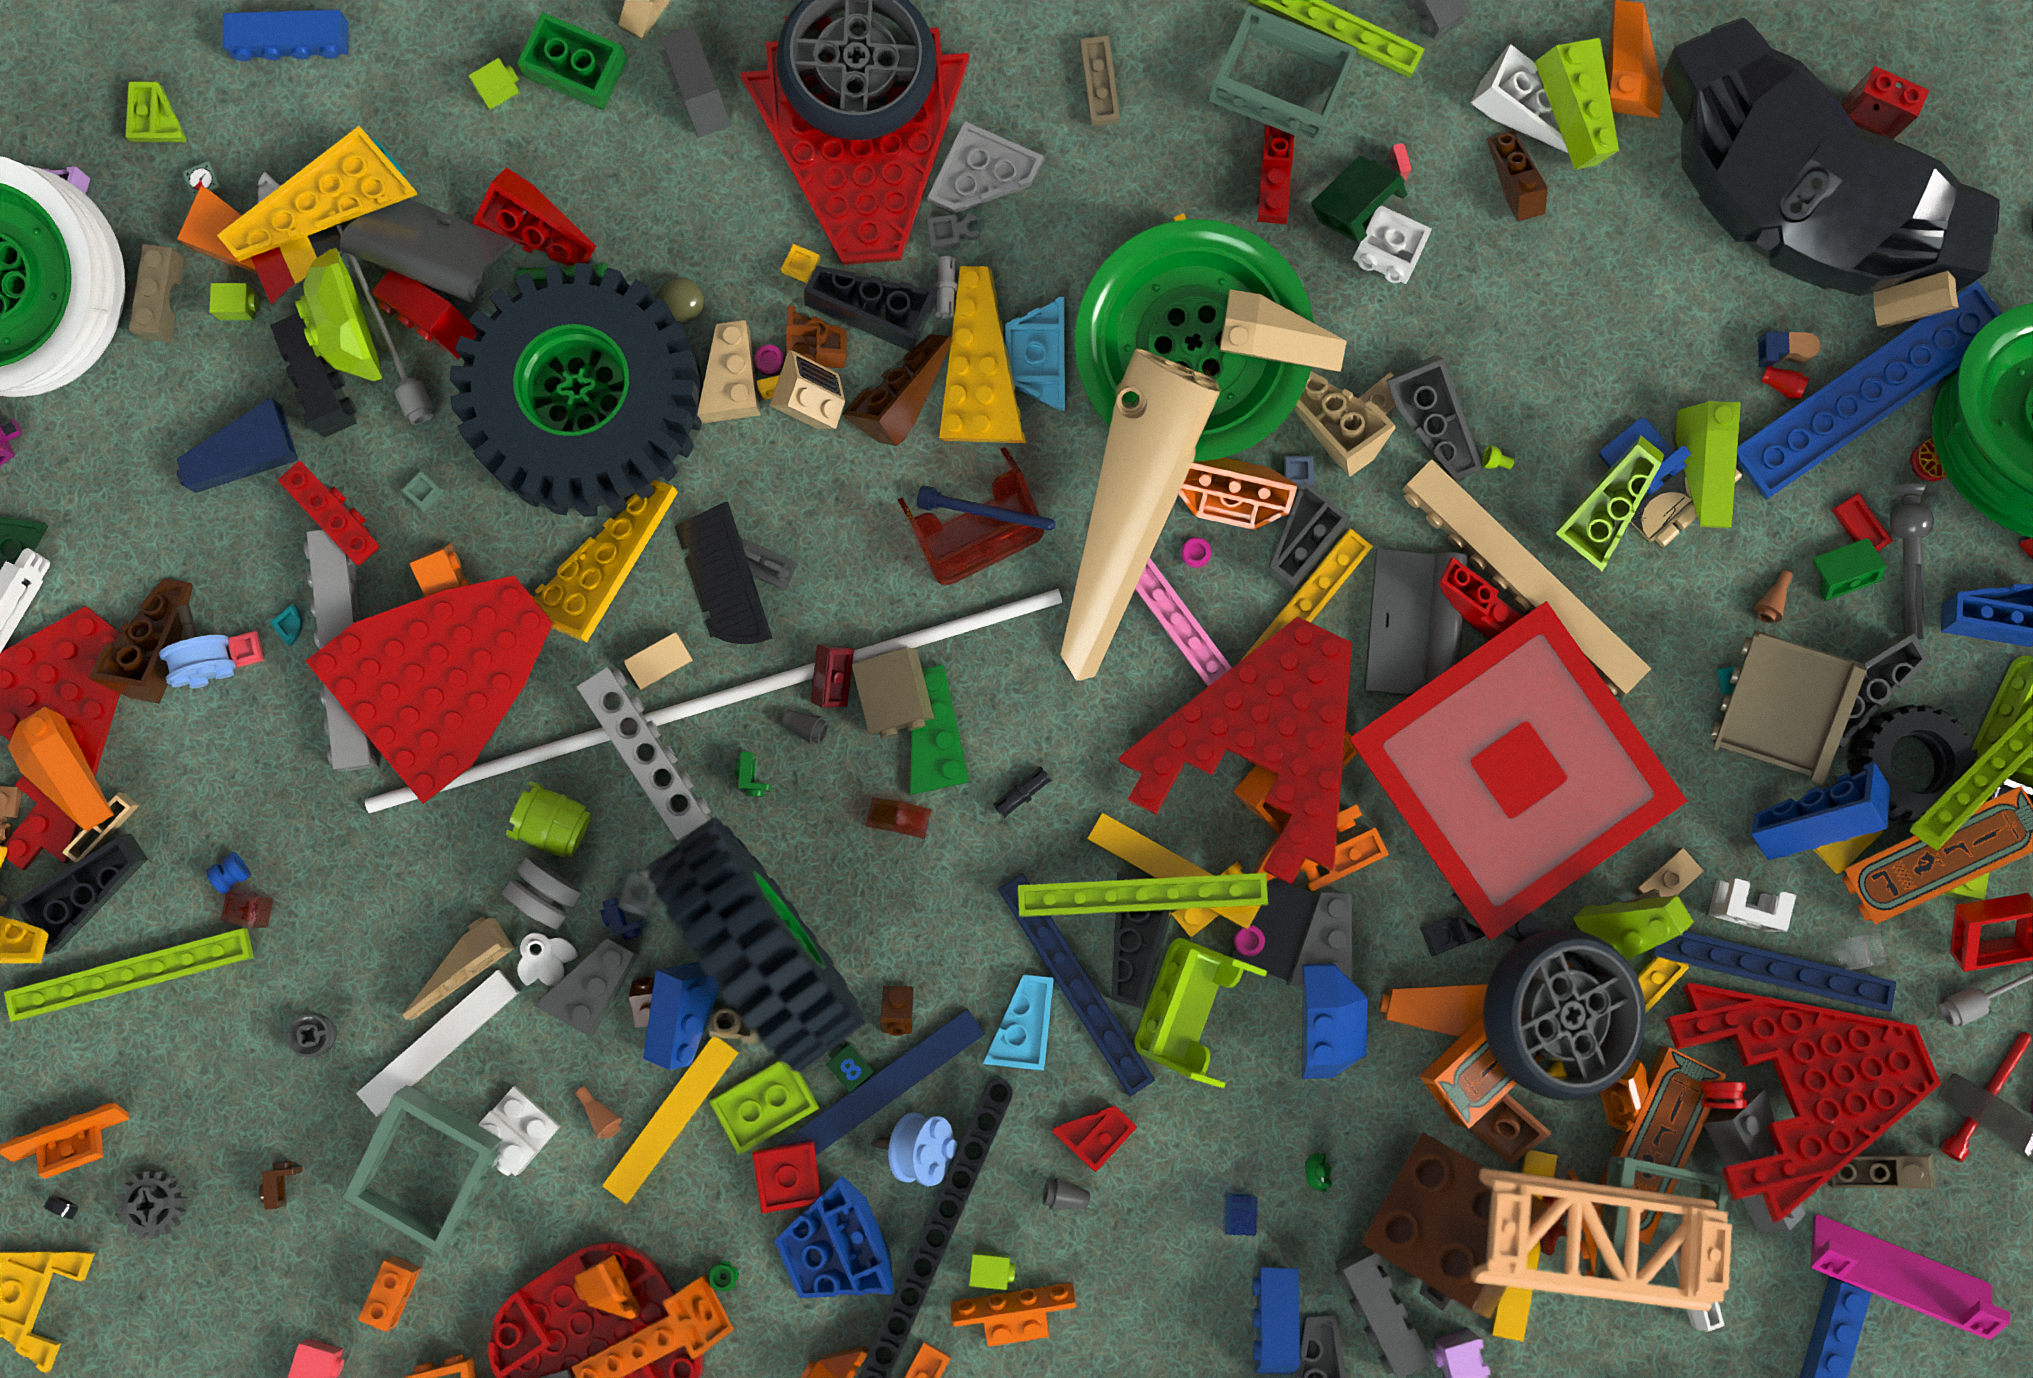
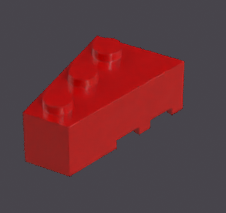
(424, 310)

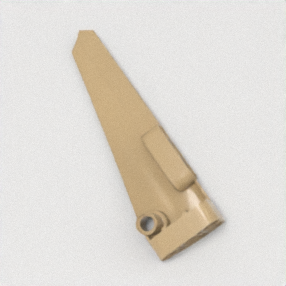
(1139, 480)

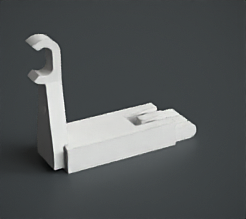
(17, 589)

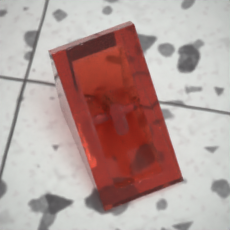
(898, 817)
(247, 909)

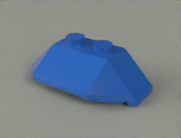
(1331, 1021)

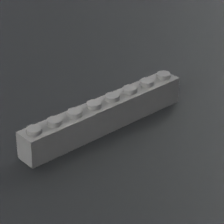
(335, 609)

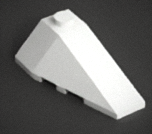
(1517, 98)

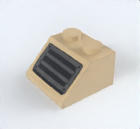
(809, 392)

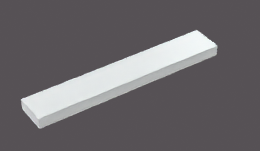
(438, 1041)

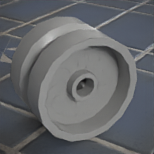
(539, 896)

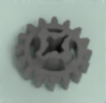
(150, 1190)

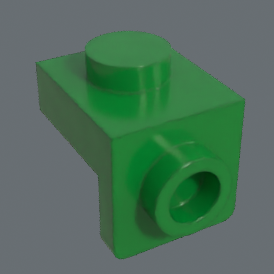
(745, 770)

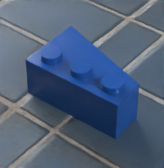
(1991, 614)
(678, 1014)
(1276, 1321)

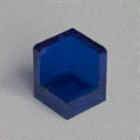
(1240, 1214)

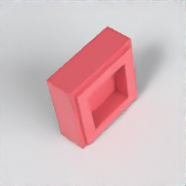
(1399, 160)
(245, 649)

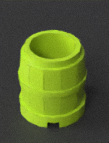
(549, 821)

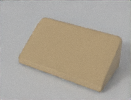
(658, 660)

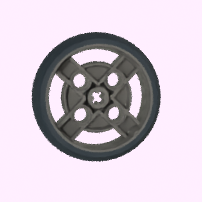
(910, 63)
(1606, 1030)

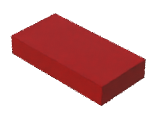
(1861, 522)

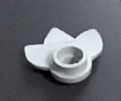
(546, 964)

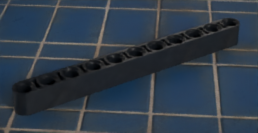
(937, 1220)

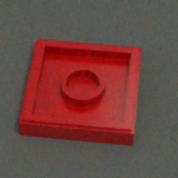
(787, 1176)

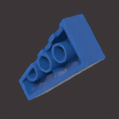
(1825, 816)

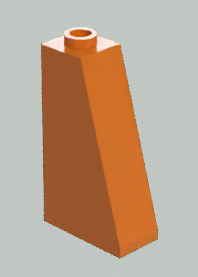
(204, 222)
(1435, 1008)

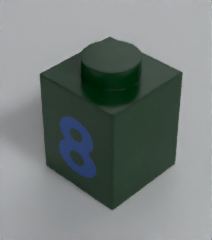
(849, 1066)

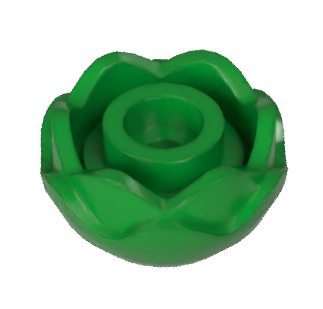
(1318, 1172)

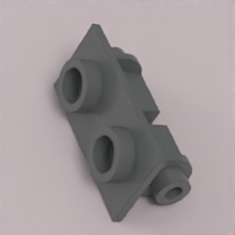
(768, 564)

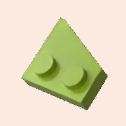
(151, 115)

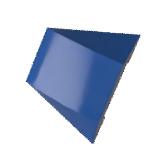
(837, 1247)

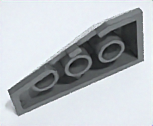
(1431, 407)

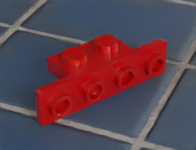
(330, 512)

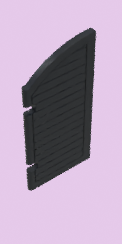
(723, 577)

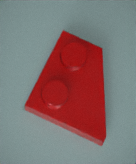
(1096, 1135)

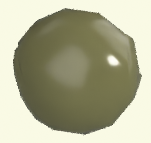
(683, 298)

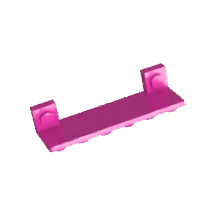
(1905, 1278)

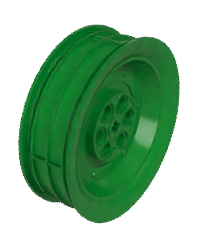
(1185, 269)
(1987, 421)

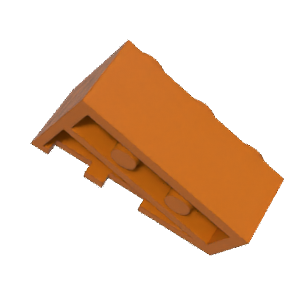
(438, 570)

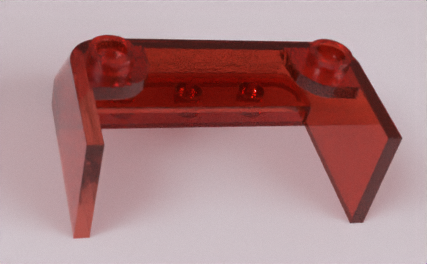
(975, 540)

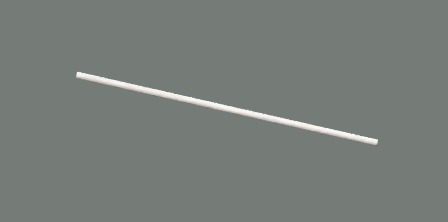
(726, 697)

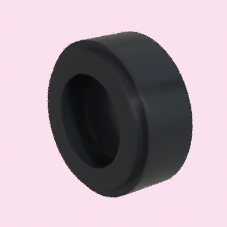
(61, 1207)

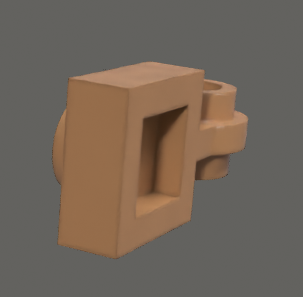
(9, 807)

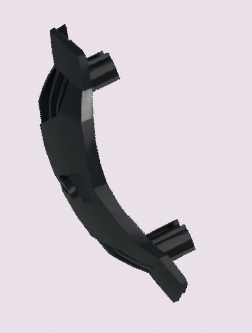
(1769, 126)

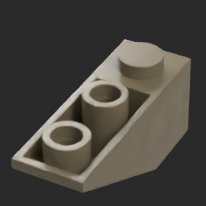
(1887, 1171)

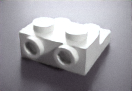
(1392, 245)
(523, 1130)

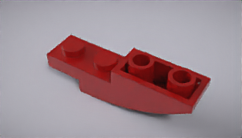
(1275, 176)
(1476, 599)

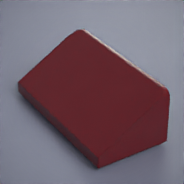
(832, 675)

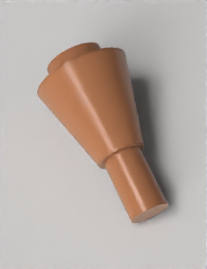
(1772, 604)
(603, 1120)

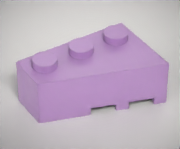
(1460, 1355)

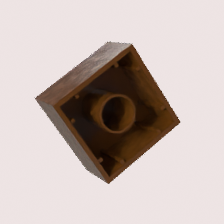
(1440, 1224)

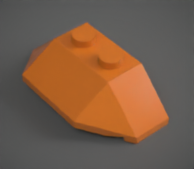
(1237, 492)

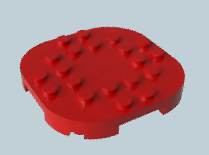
(553, 1329)

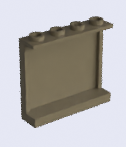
(1788, 704)

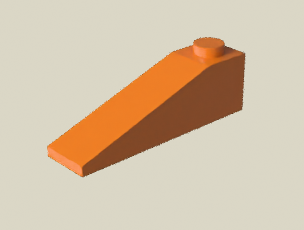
(1632, 63)
(55, 764)

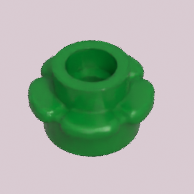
(723, 1284)

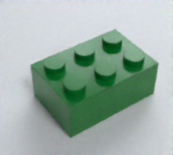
(572, 61)

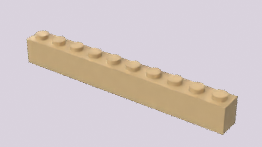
(1521, 573)

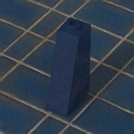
(241, 449)

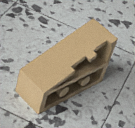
(730, 376)

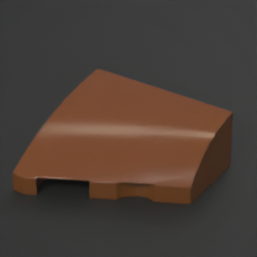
(815, 339)

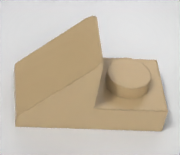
(641, 15)

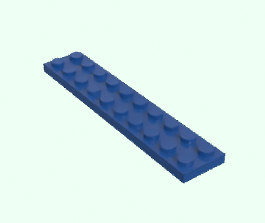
(1864, 394)

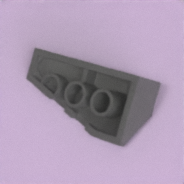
(1321, 1349)

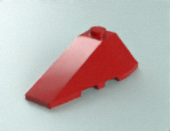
(526, 216)

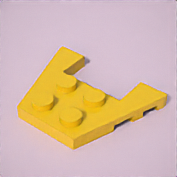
(22, 1291)

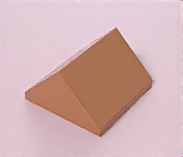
(1510, 1129)

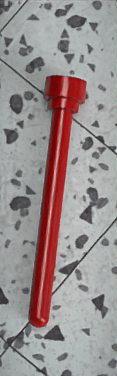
(1957, 1145)

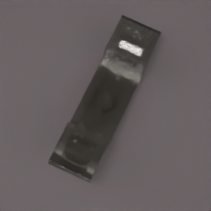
(1990, 1112)

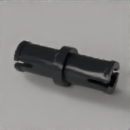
(1022, 792)

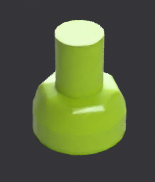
(1496, 458)

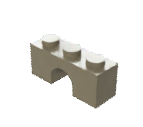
(151, 312)

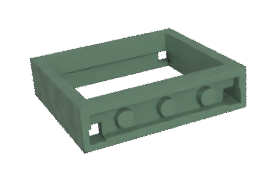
(1269, 108)
(446, 1121)
(1621, 1174)

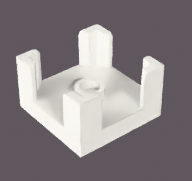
(1770, 915)

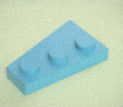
(1024, 1029)

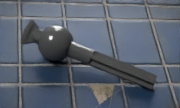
(1912, 523)

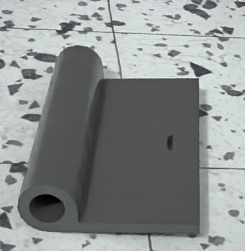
(426, 246)
(1421, 622)

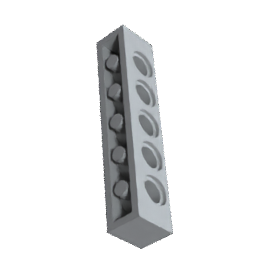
(595, 694)

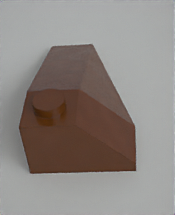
(896, 403)
(133, 660)

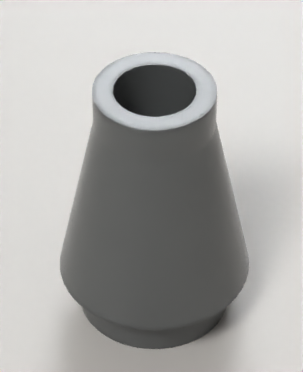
(807, 726)
(1064, 1196)

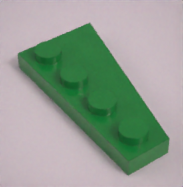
(937, 748)

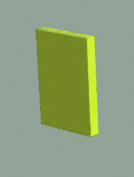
(763, 1105)

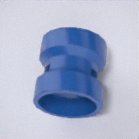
(228, 873)

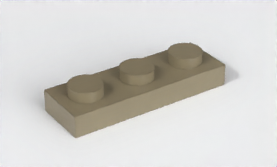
(1100, 80)

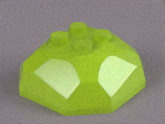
(336, 319)

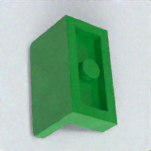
(1849, 569)

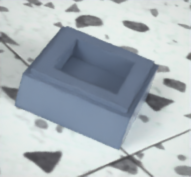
(1299, 469)

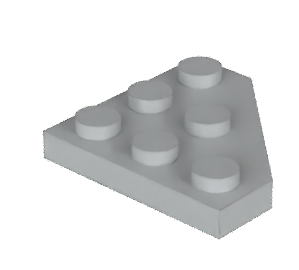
(982, 169)

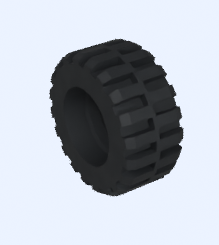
(1942, 737)

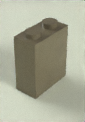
(893, 692)

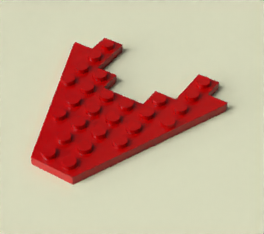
(862, 188)
(54, 673)
(1280, 712)
(1839, 1071)

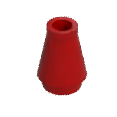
(1785, 381)

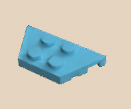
(1038, 353)

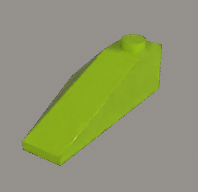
(1712, 439)

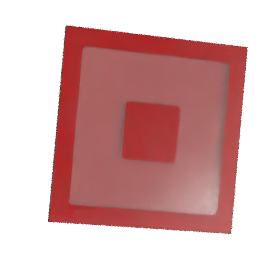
(1517, 770)

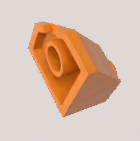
(1625, 1097)
(607, 1288)
(837, 1364)

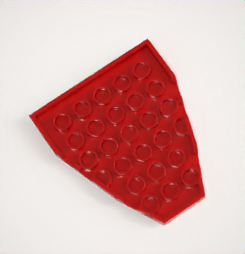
(436, 675)

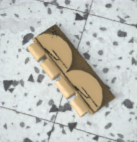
(1667, 506)

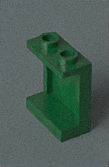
(1357, 196)

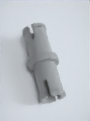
(946, 287)

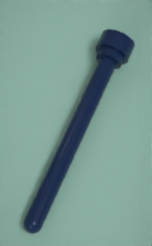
(930, 499)

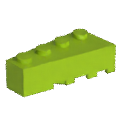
(1580, 100)
(1607, 509)

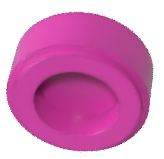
(769, 360)
(1196, 552)
(1249, 941)

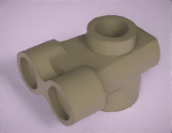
(738, 1028)

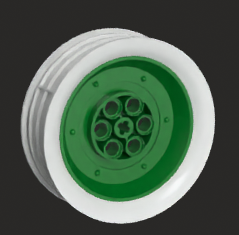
(69, 277)

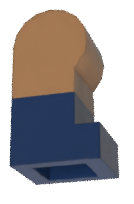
(1792, 346)

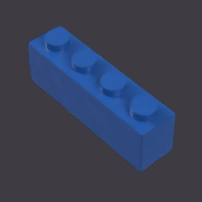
(285, 34)
(1836, 1331)

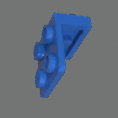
(1672, 461)

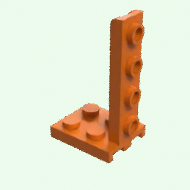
(693, 1321)

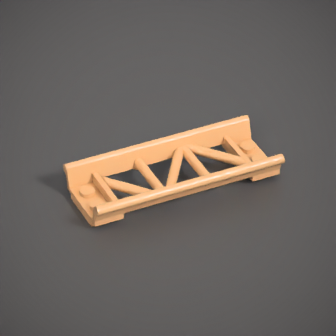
(1702, 1237)

